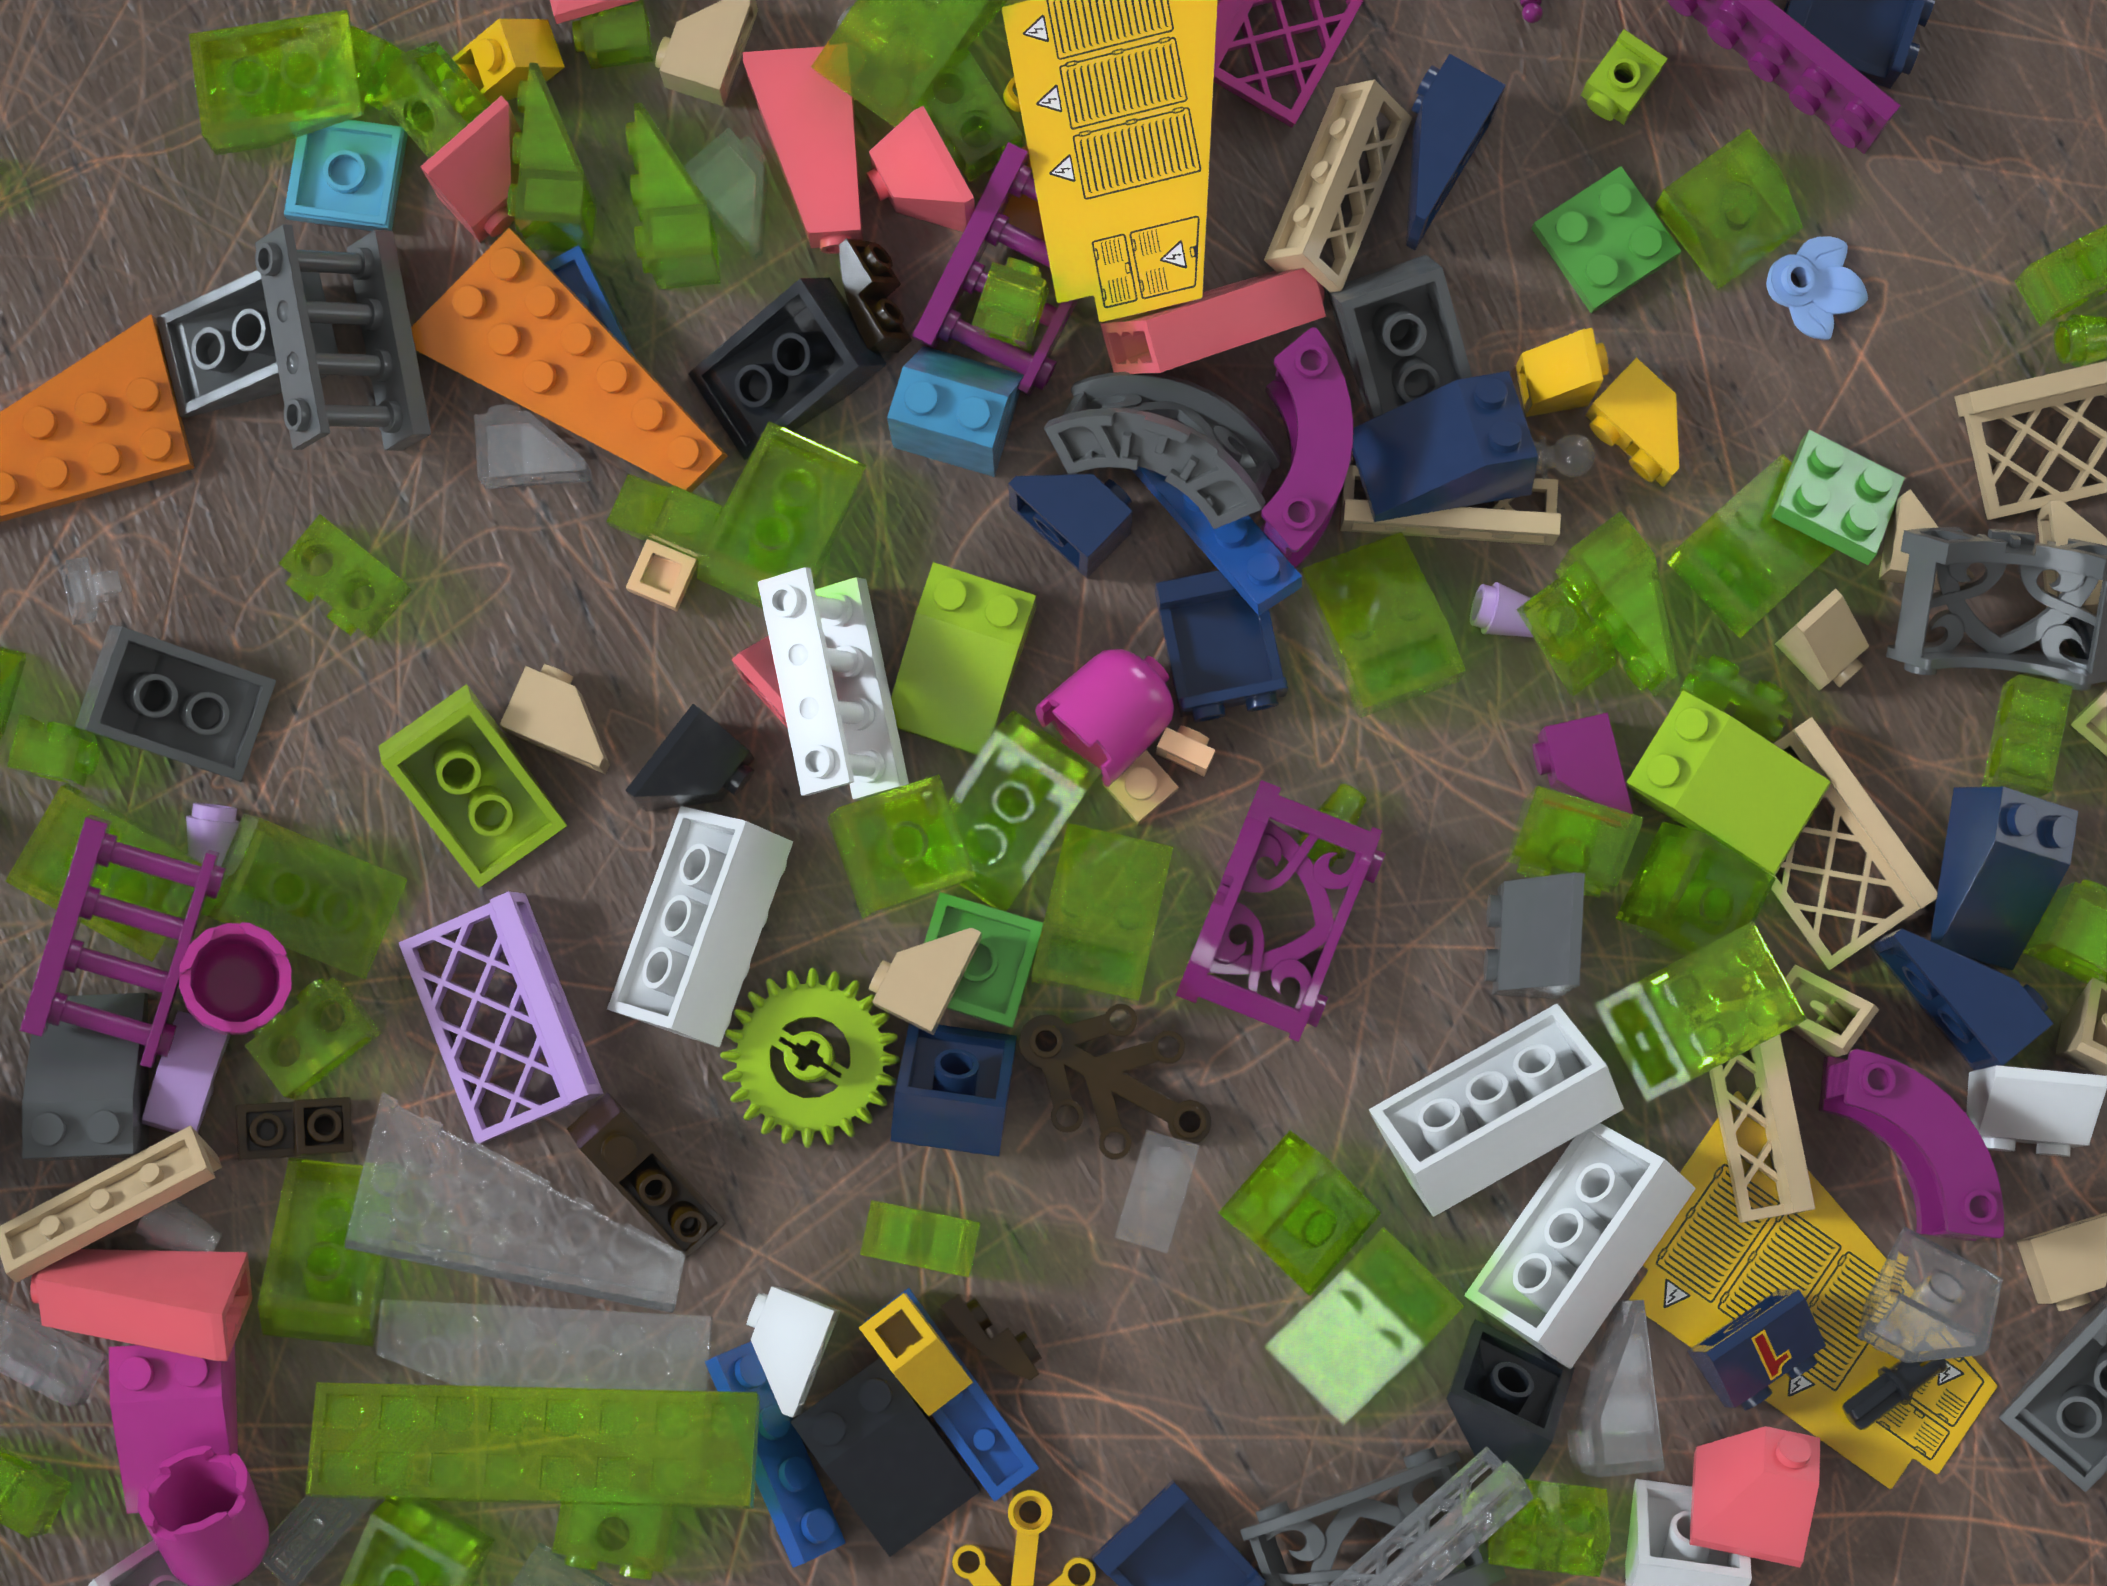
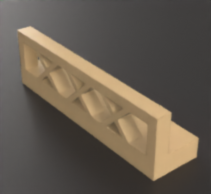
(1333, 172)
(1461, 522)
(1780, 1128)
(106, 1203)

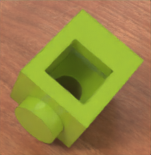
(1634, 61)

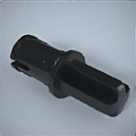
(1889, 1390)

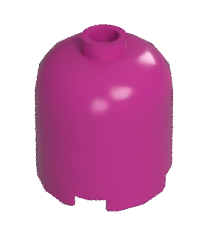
(1110, 710)
(235, 978)
(205, 1517)

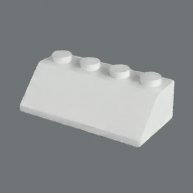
(700, 925)
(1497, 1109)
(1580, 1242)

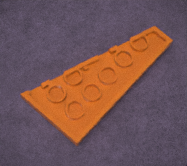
(543, 348)
(93, 427)

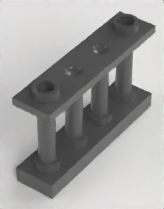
(385, 328)

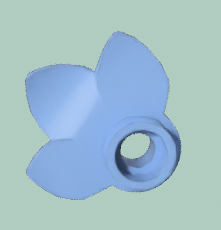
(1824, 286)

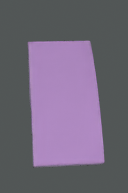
(185, 1077)

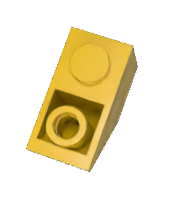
(503, 55)
(1561, 373)
(1642, 420)
(915, 1354)

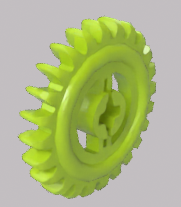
(765, 1029)

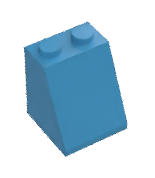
(953, 410)

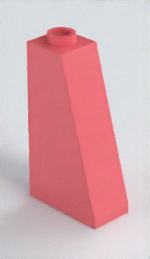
(813, 141)
(1214, 323)
(149, 1298)

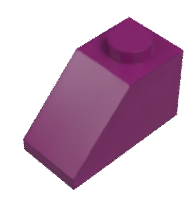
(1583, 761)

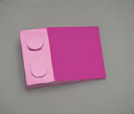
(166, 1406)

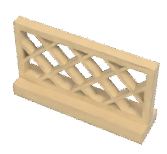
(2032, 396)
(1870, 831)

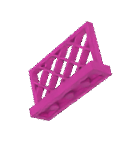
(1234, 14)

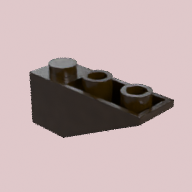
(645, 1175)

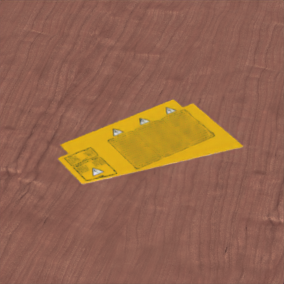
(1118, 143)
(1718, 1268)

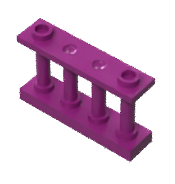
(968, 275)
(84, 901)

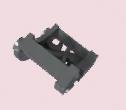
(1169, 428)
(1949, 555)
(1355, 1504)

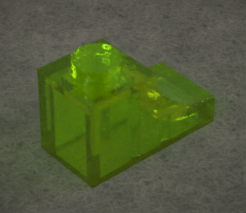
(664, 515)

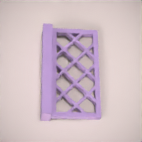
(544, 1001)

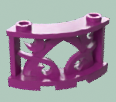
(1319, 427)
(1265, 839)
(1930, 1134)

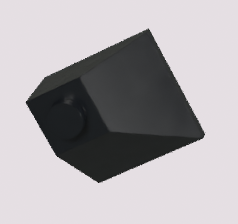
(692, 766)
(1508, 1397)

